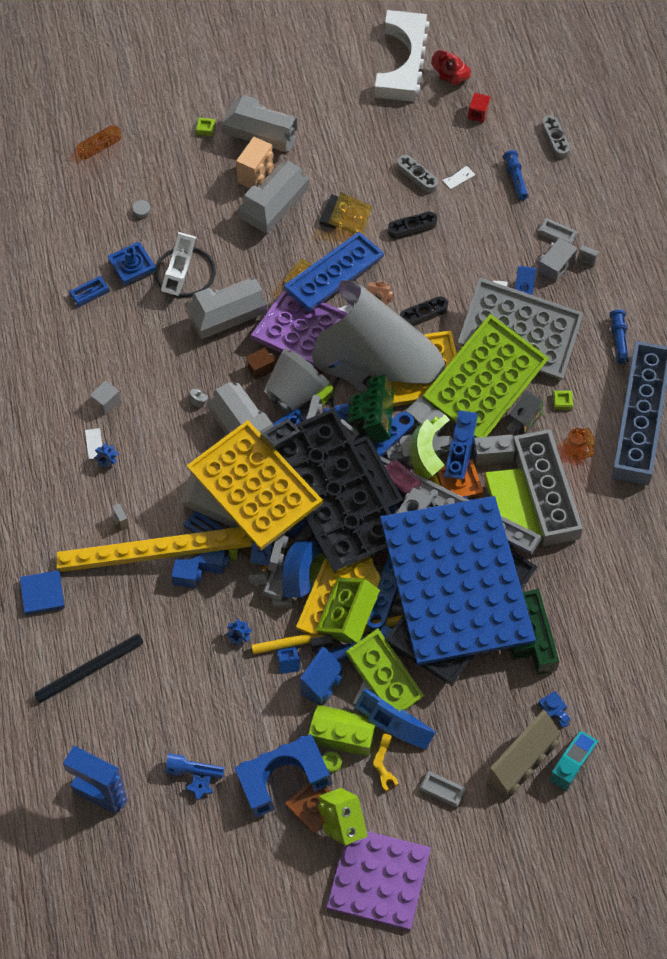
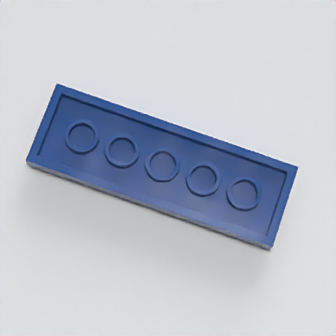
(324, 276)

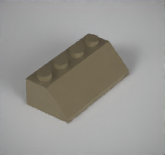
(523, 755)

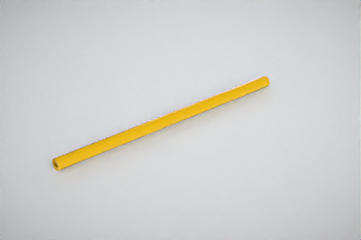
(305, 638)

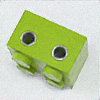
(342, 816)

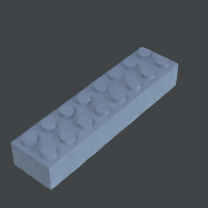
(641, 414)

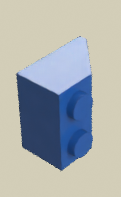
(321, 677)

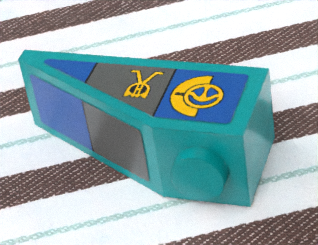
(573, 760)

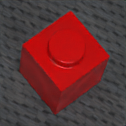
(479, 107)

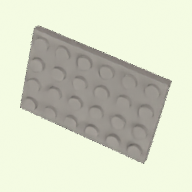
(538, 321)

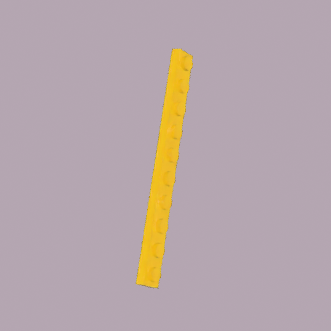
(152, 549)

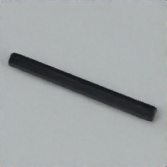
(88, 668)

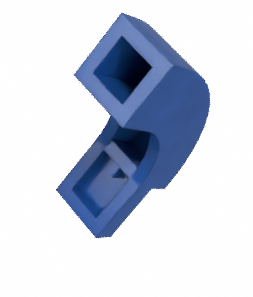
(296, 568)

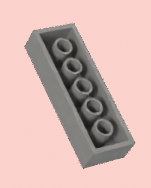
(547, 487)

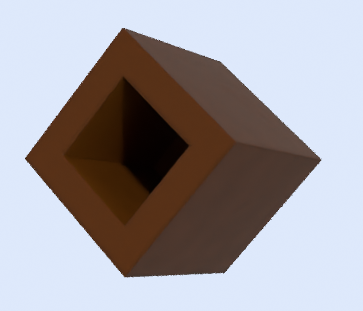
(260, 363)

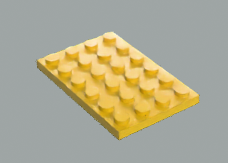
(254, 485)

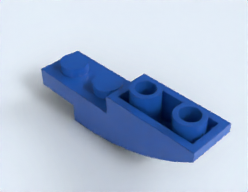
(462, 445)
(393, 721)

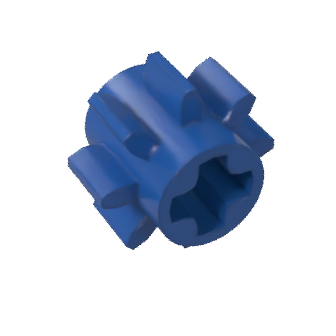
(106, 455)
(238, 632)

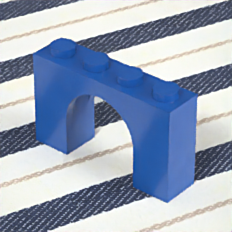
(300, 753)
(95, 780)

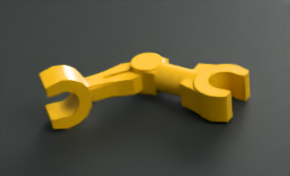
(379, 766)

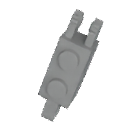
(441, 446)

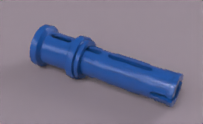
(514, 168)
(618, 329)

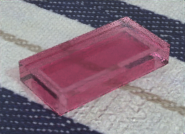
(402, 478)

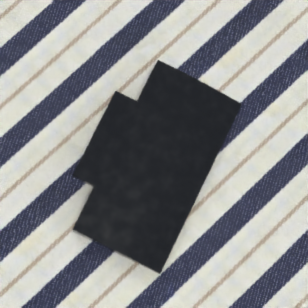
(352, 488)

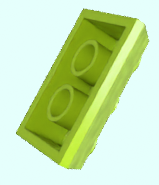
(348, 609)
(342, 730)

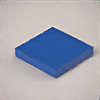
(42, 592)

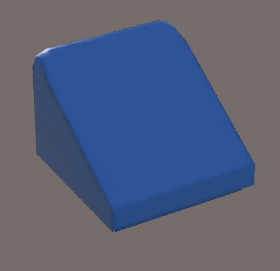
(288, 660)

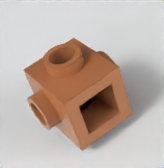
(382, 289)

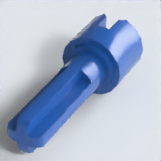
(179, 765)

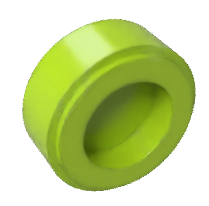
(332, 761)

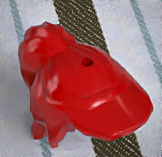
(454, 73)

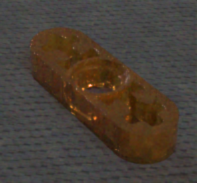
(102, 135)

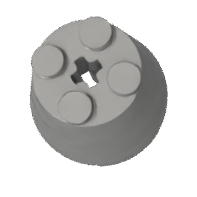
(293, 381)

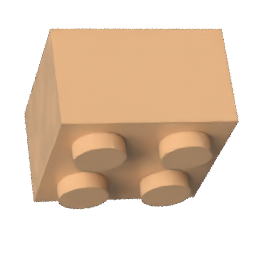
(254, 163)

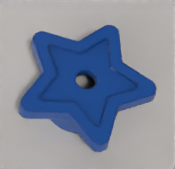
(205, 789)

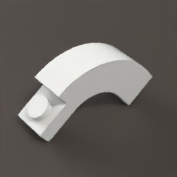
(179, 264)

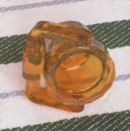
(576, 443)

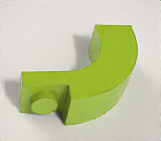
(421, 449)

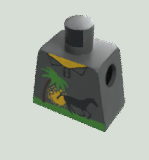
(525, 414)

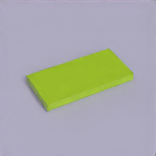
(512, 497)
(384, 671)

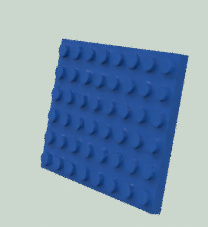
(456, 580)

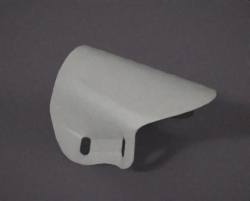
(375, 343)

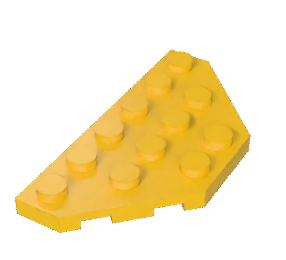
(323, 587)

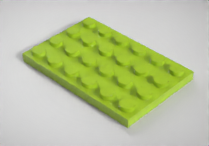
(486, 375)

